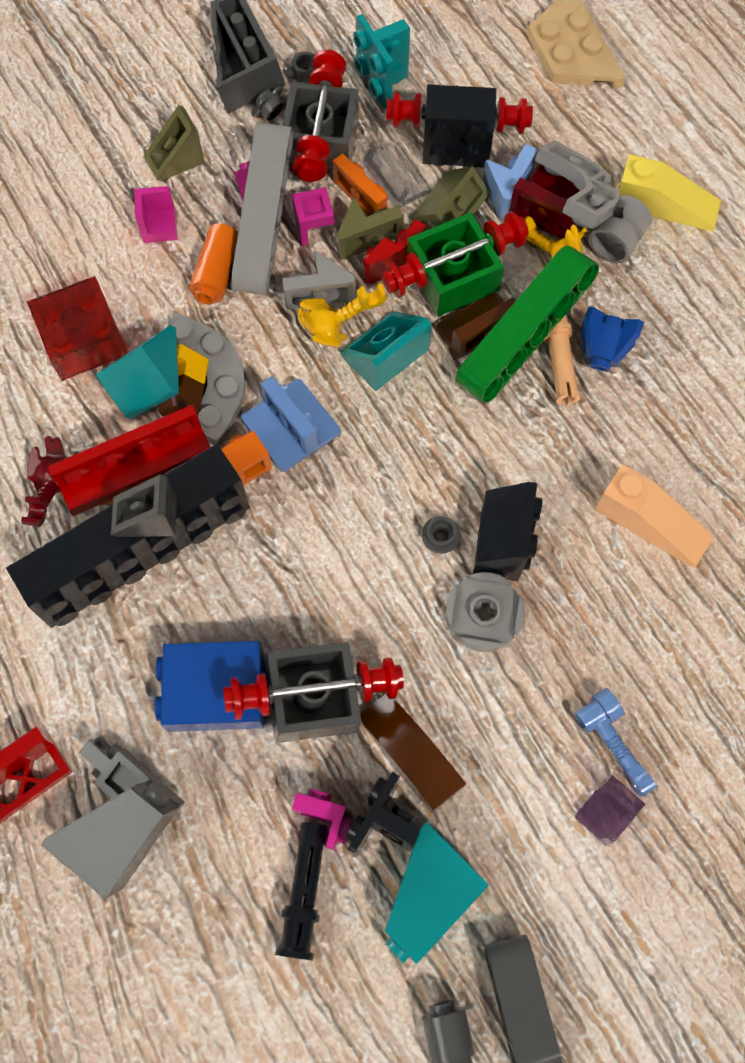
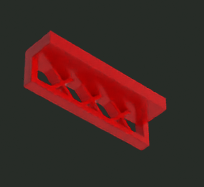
(131, 462)
(22, 755)

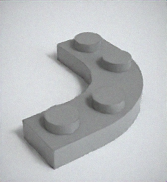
(596, 195)
(224, 376)

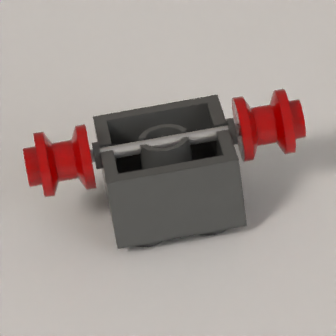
(321, 117)
(312, 691)

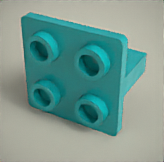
(382, 56)

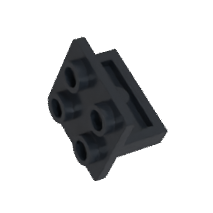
(393, 824)

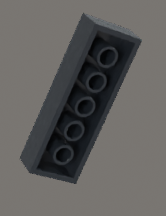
(91, 563)

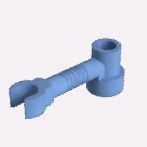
(599, 716)

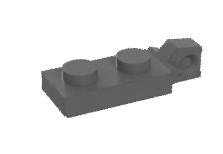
(119, 770)

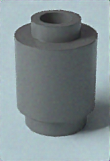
(448, 1033)

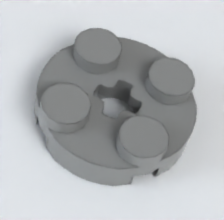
(502, 599)

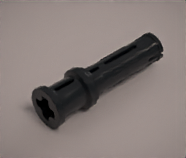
(304, 917)

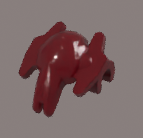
(43, 482)

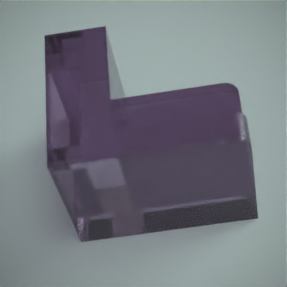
(609, 810)

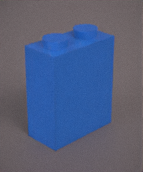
(195, 681)

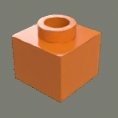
(247, 456)

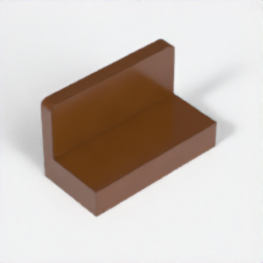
(471, 324)

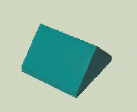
(388, 347)
(144, 374)

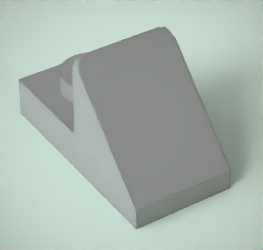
(329, 283)

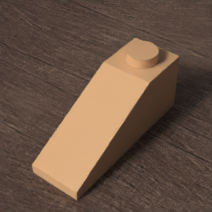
(654, 516)

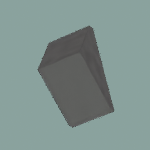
(145, 510)

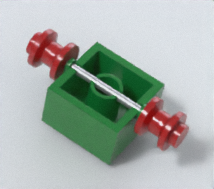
(456, 261)

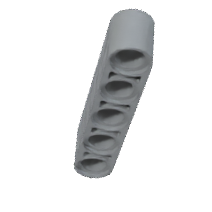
(262, 208)

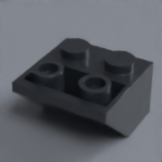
(507, 530)

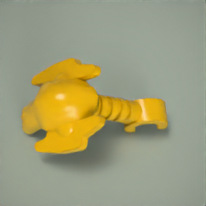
(572, 238)
(326, 322)

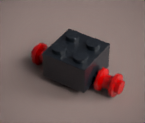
(459, 122)

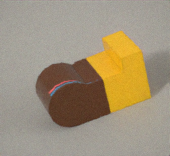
(191, 381)

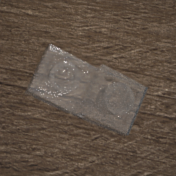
(519, 269)

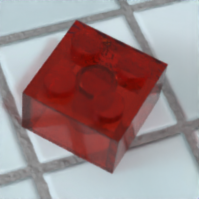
(77, 328)

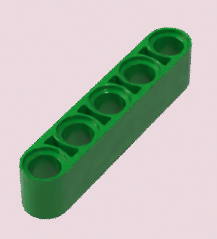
(527, 323)

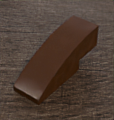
(411, 752)

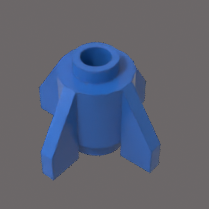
(607, 338)

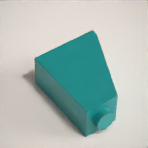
(431, 896)

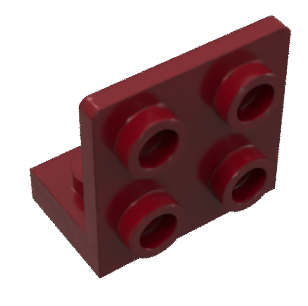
(544, 200)

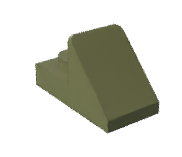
(362, 232)

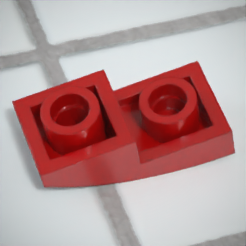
(388, 251)

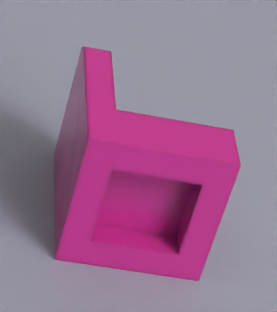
(311, 211)
(156, 214)

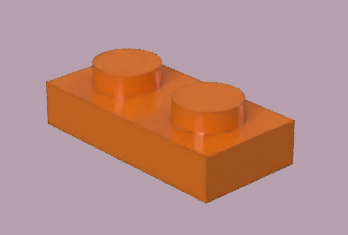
(354, 183)

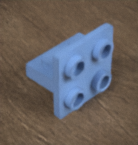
(290, 422)

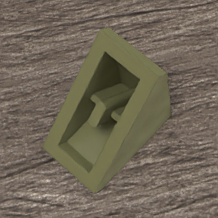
(175, 147)

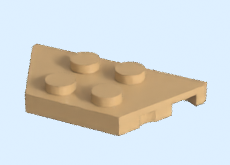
(572, 46)

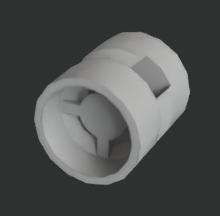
(620, 233)

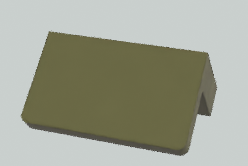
(453, 196)

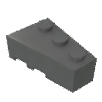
(241, 55)

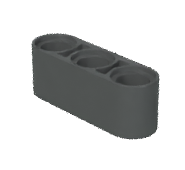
(521, 1001)

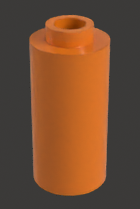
(214, 264)

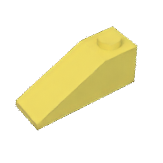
(669, 193)

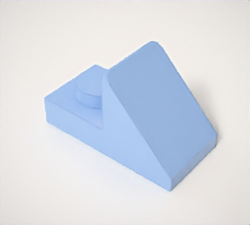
(502, 179)

